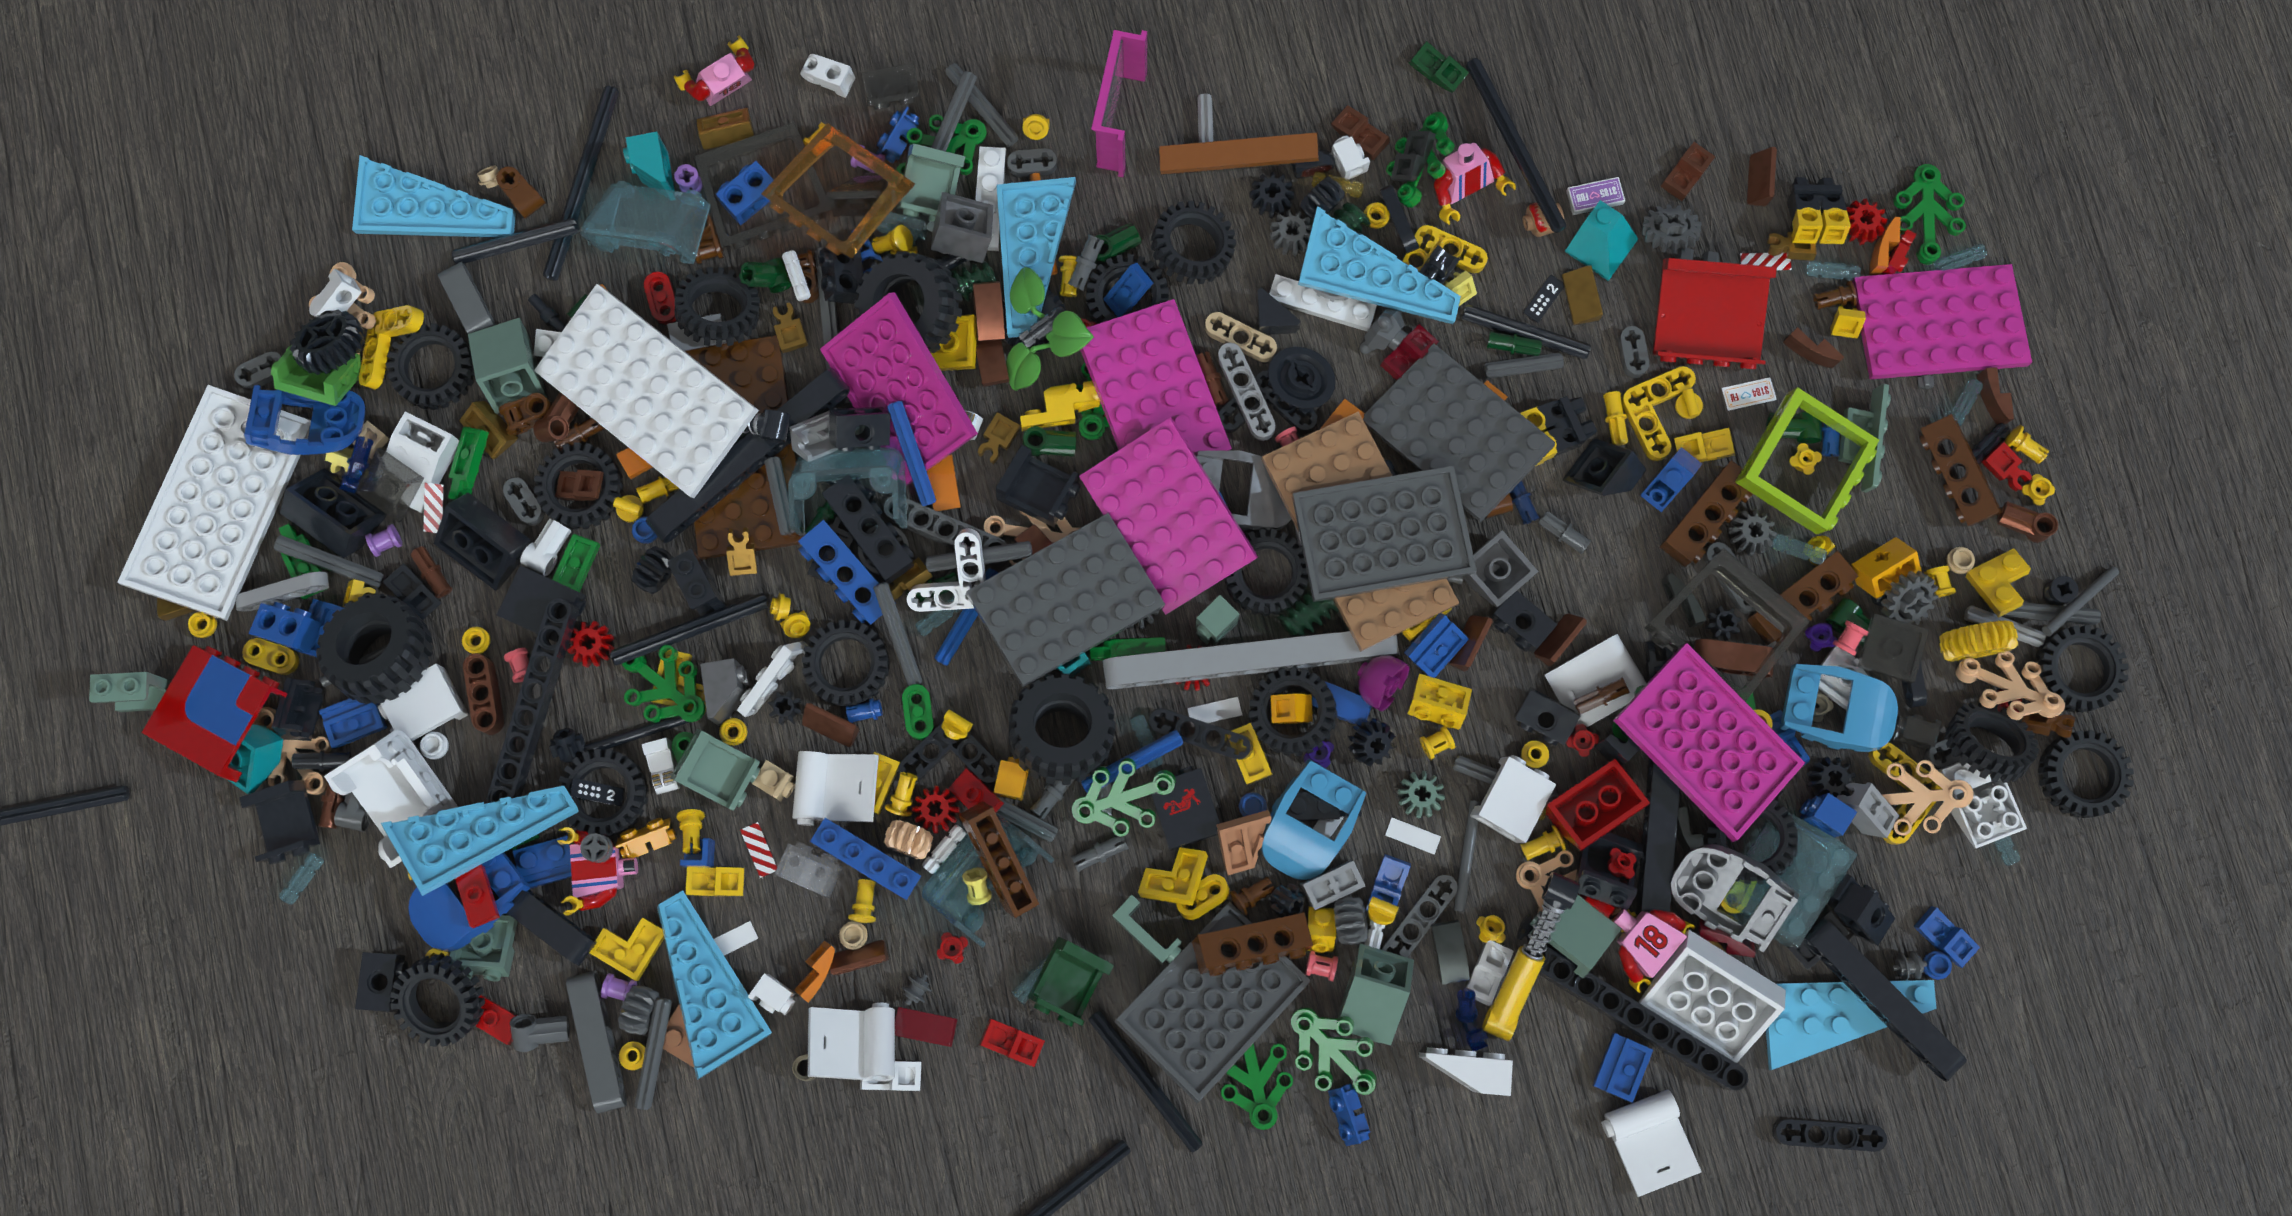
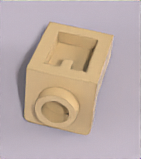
(775, 781)

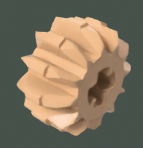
(908, 839)

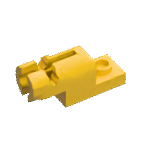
(1060, 406)

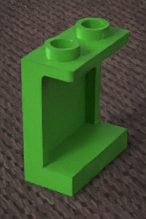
(323, 387)

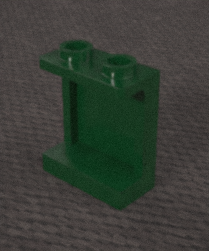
(1068, 981)

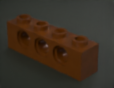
(1949, 429)
(1679, 543)
(1834, 570)
(998, 859)
(1291, 928)

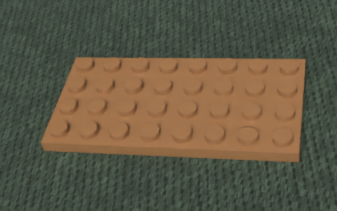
(1341, 456)

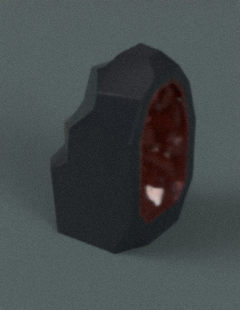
(1307, 169)

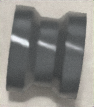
(590, 847)

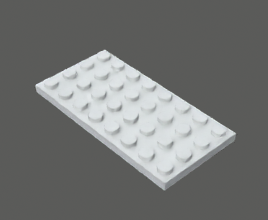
(646, 390)
(212, 508)

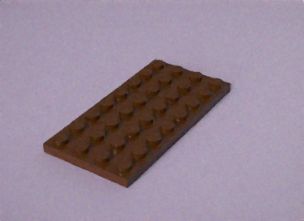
(757, 374)

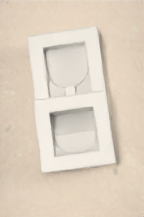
(1489, 971)
(906, 1078)

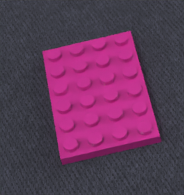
(1942, 321)
(888, 363)
(1151, 374)
(1169, 514)
(1709, 742)

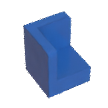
(704, 858)

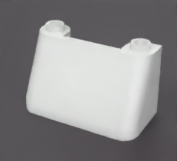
(391, 785)

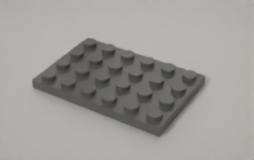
(1450, 418)
(1383, 533)
(1065, 599)
(1205, 1023)

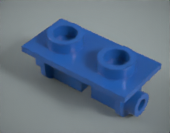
(891, 142)
(1351, 1128)

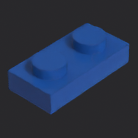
(1128, 290)

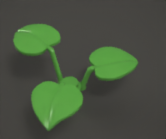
(1065, 339)

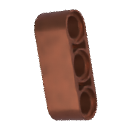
(1732, 656)
(474, 685)

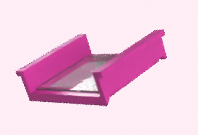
(1125, 60)

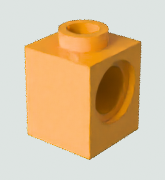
(1291, 708)
(1011, 780)

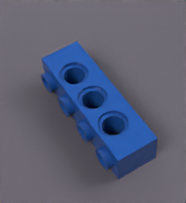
(823, 536)
(865, 858)

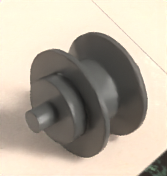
(1909, 965)
(916, 989)

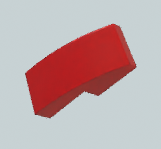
(1011, 1042)

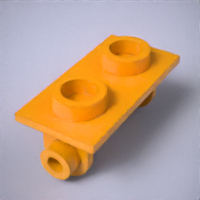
(635, 841)

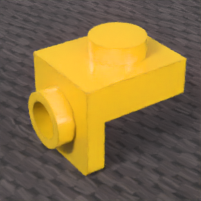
(1322, 929)

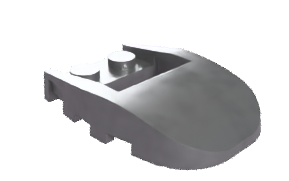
(1264, 504)
(1707, 877)

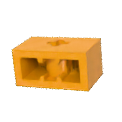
(1884, 566)

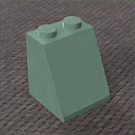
(505, 363)
(1376, 993)

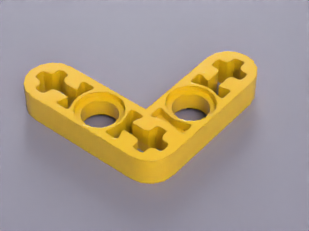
(1442, 238)
(388, 324)
(1645, 409)
(1892, 753)

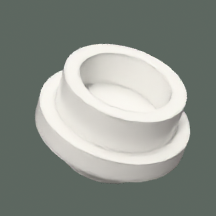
(434, 745)

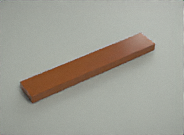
(1239, 153)

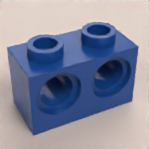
(752, 199)
(285, 627)
(1827, 814)

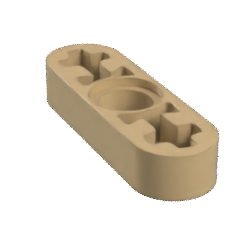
(1261, 340)

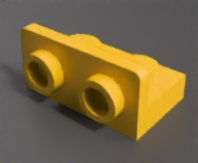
(1439, 702)

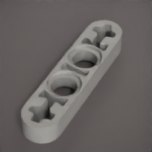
(1241, 393)
(282, 591)

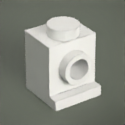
(1349, 158)
(773, 995)

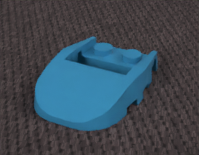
(1869, 712)
(1297, 847)

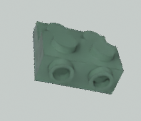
(489, 952)

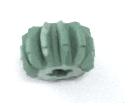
(1428, 789)

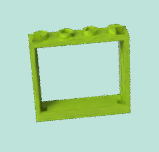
(1749, 475)

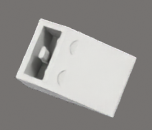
(424, 450)
(1992, 810)
(1481, 1075)

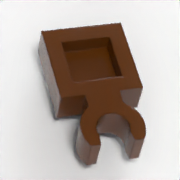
(2043, 725)

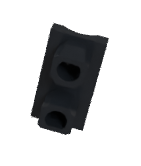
(1439, 265)

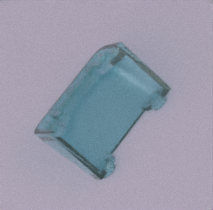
(648, 220)

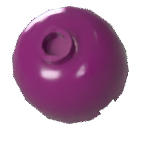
(1381, 679)

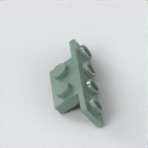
(1873, 423)

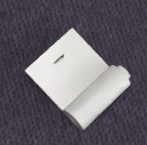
(1593, 668)
(835, 787)
(852, 1043)
(1651, 1141)

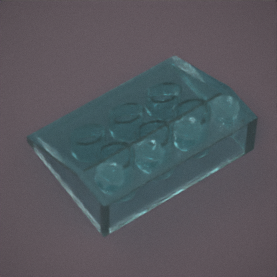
(1814, 875)

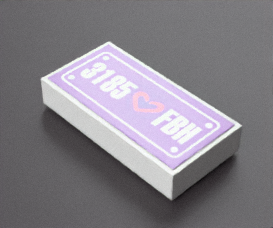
(1586, 196)

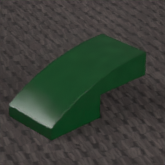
(1438, 69)

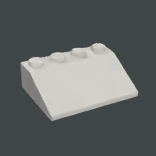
(1714, 997)

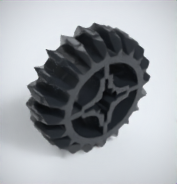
(327, 342)

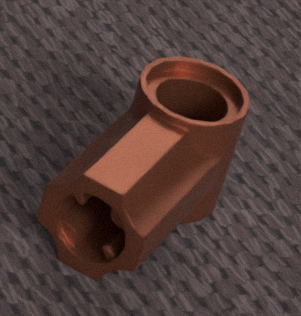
(559, 417)
(2026, 520)

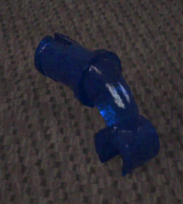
(357, 464)
(1467, 1015)

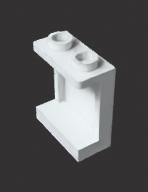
(426, 705)
(1514, 799)

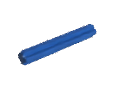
(911, 453)
(959, 630)
(1141, 757)

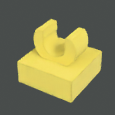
(1462, 285)
(339, 459)

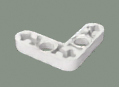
(959, 588)

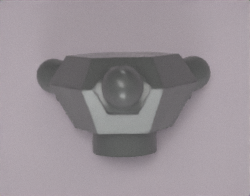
(1385, 332)

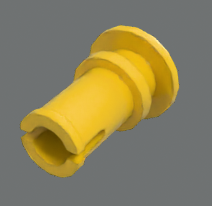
(897, 239)
(1067, 270)
(2024, 443)
(902, 795)
(690, 825)
(1543, 844)
(864, 900)

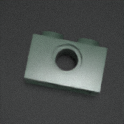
(1216, 621)

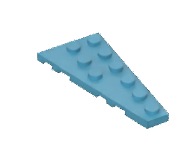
(412, 205)
(1030, 235)
(1362, 270)
(464, 837)
(712, 1000)
(1830, 1015)

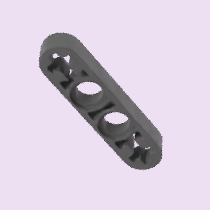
(1422, 923)

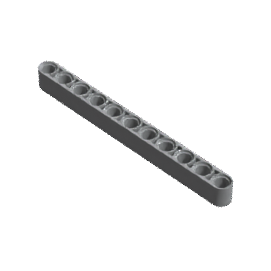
(1240, 659)

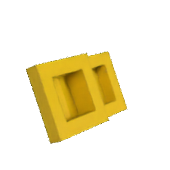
(1707, 446)
(714, 881)

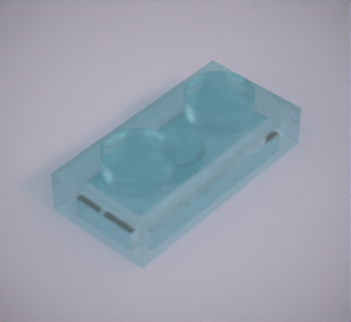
(916, 226)

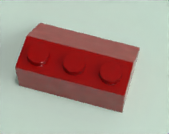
(1596, 805)

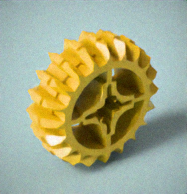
(1978, 640)

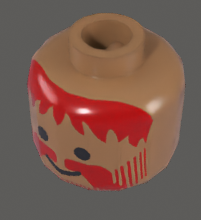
(1536, 222)

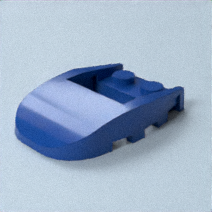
(330, 427)
(441, 914)

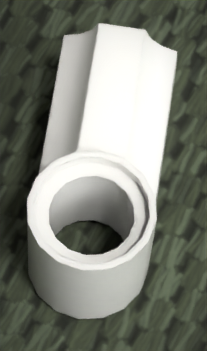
(542, 554)

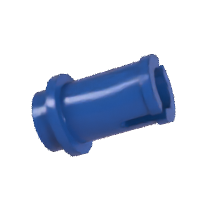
(1830, 441)
(864, 711)

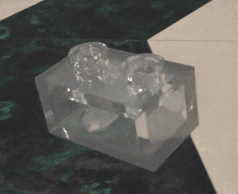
(809, 870)

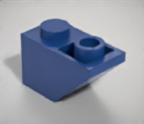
(1671, 479)

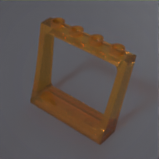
(825, 139)

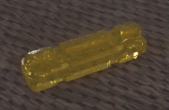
(1355, 188)

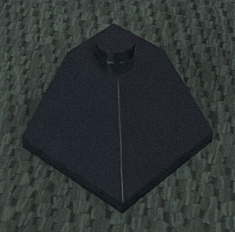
(1605, 469)

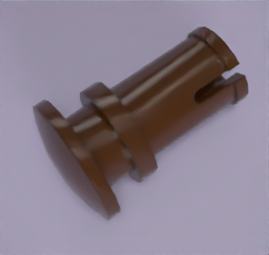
(1840, 295)
(1251, 895)

